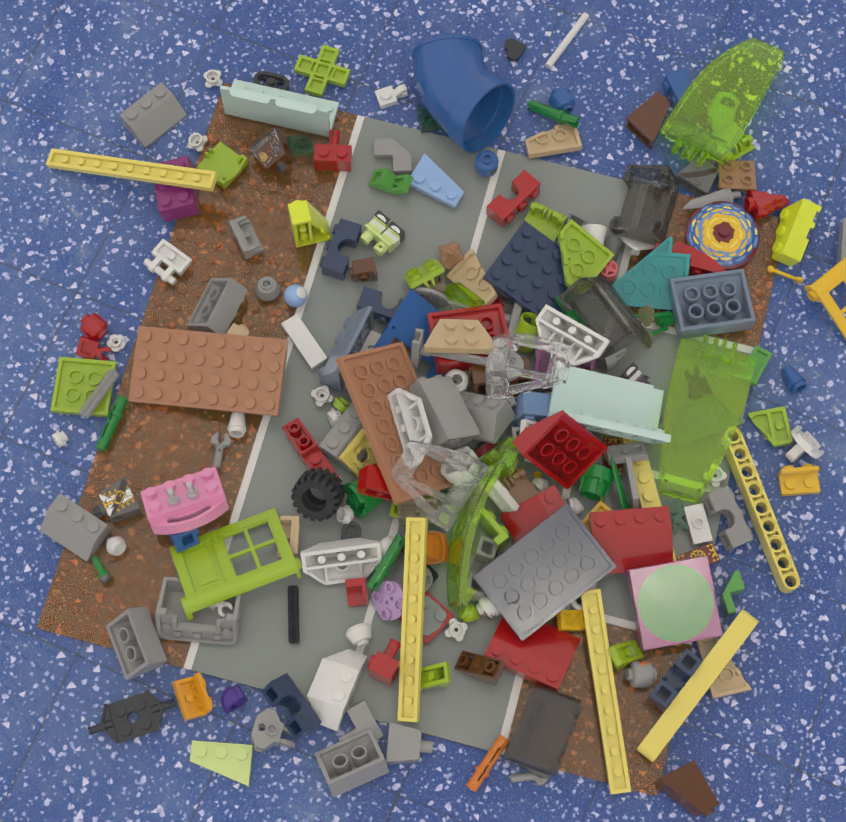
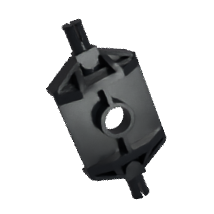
(115, 717)

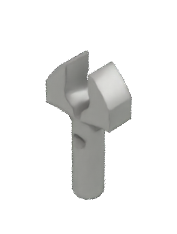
(219, 448)
(526, 777)

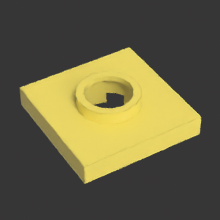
(349, 455)

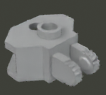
(272, 732)

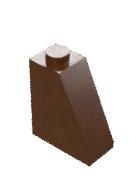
(648, 119)
(689, 790)

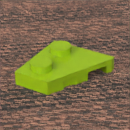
(773, 425)

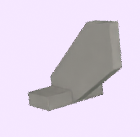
(627, 454)

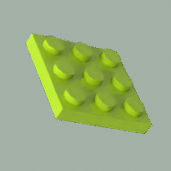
(76, 382)

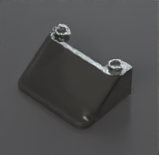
(604, 312)

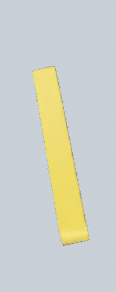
(758, 519)
(697, 685)

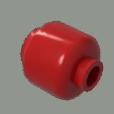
(94, 326)

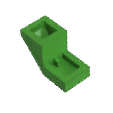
(388, 182)
(734, 587)

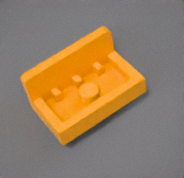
(192, 697)

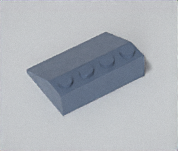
(711, 304)
(349, 342)

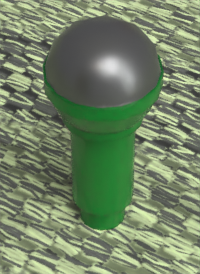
(103, 575)

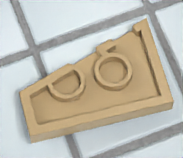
(555, 141)
(730, 679)

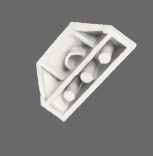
(560, 328)
(409, 417)
(341, 560)
(335, 685)

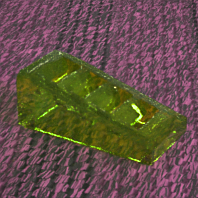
(461, 294)

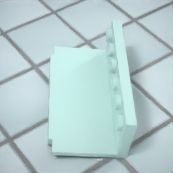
(279, 107)
(611, 405)

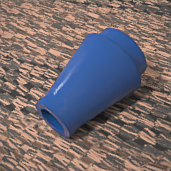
(793, 379)

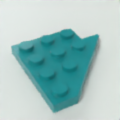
(649, 279)

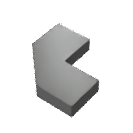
(390, 148)

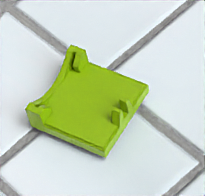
(224, 162)
(424, 273)
(496, 531)

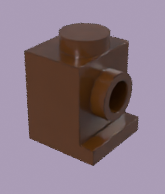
(363, 270)

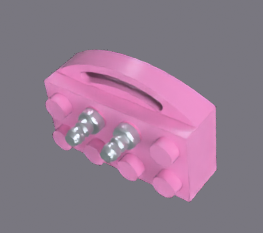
(185, 502)

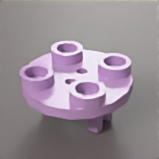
(393, 593)

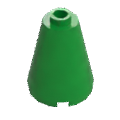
(360, 504)

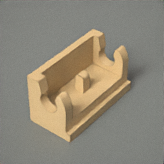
(291, 527)

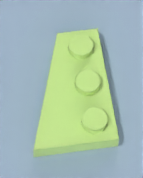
(224, 758)

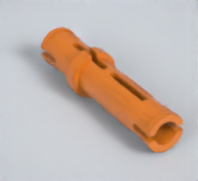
(482, 771)

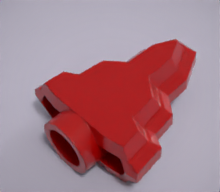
(764, 203)

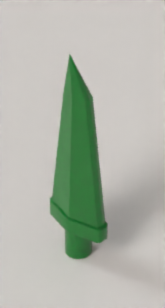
(621, 493)

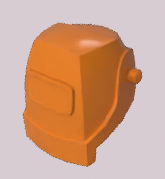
(437, 548)

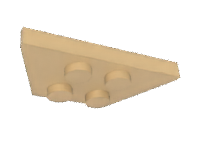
(458, 337)

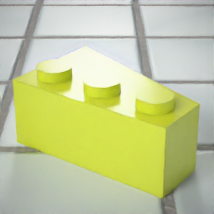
(307, 224)
(793, 230)

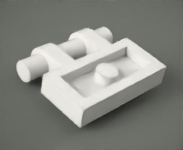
(171, 257)

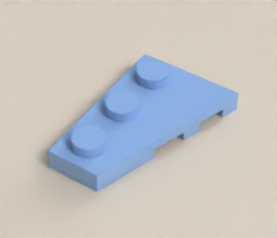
(435, 183)

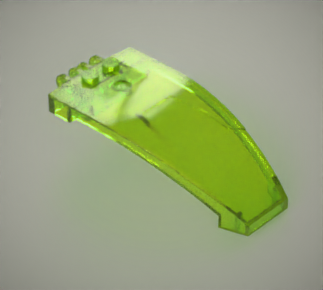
(722, 101)
(701, 414)
(501, 465)

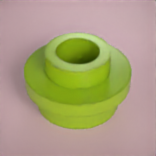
(341, 404)

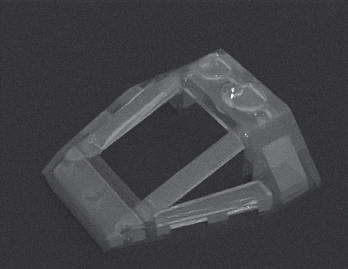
(497, 367)
(453, 502)

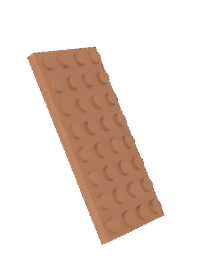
(208, 371)
(369, 380)

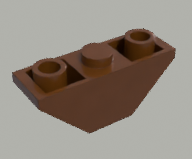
(480, 667)

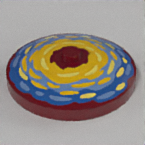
(724, 234)

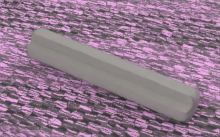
(99, 393)

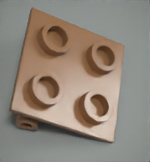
(737, 175)
(519, 485)

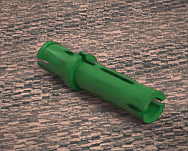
(560, 116)
(109, 429)
(386, 563)

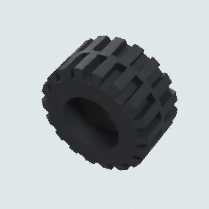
(308, 503)

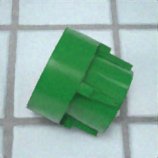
(596, 482)

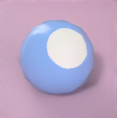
(295, 295)

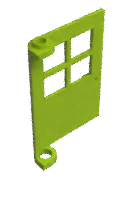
(208, 570)

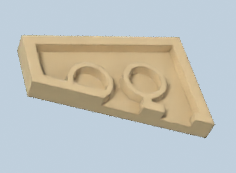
(470, 274)

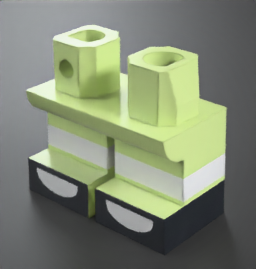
(383, 232)

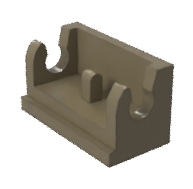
(410, 509)

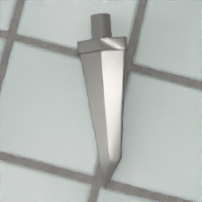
(720, 195)

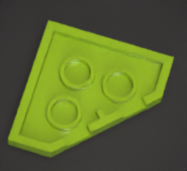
(581, 253)

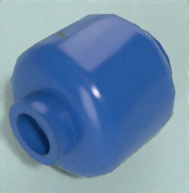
(562, 99)
(486, 163)

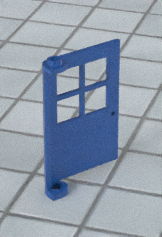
(402, 326)

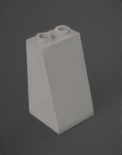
(446, 412)

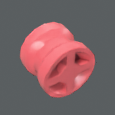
(611, 268)

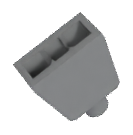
(405, 745)

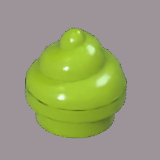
(469, 614)

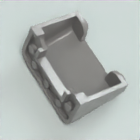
(206, 625)

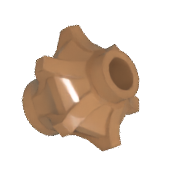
(450, 255)

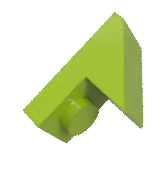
(624, 654)
(435, 675)

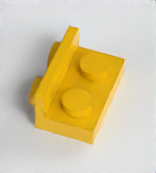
(798, 480)

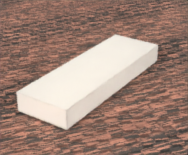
(304, 341)

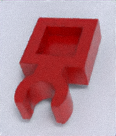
(90, 349)

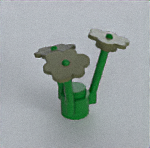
(662, 319)

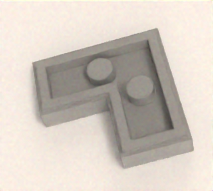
(362, 720)

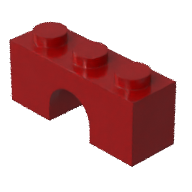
(504, 210)

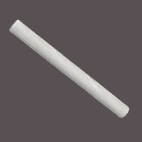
(567, 40)

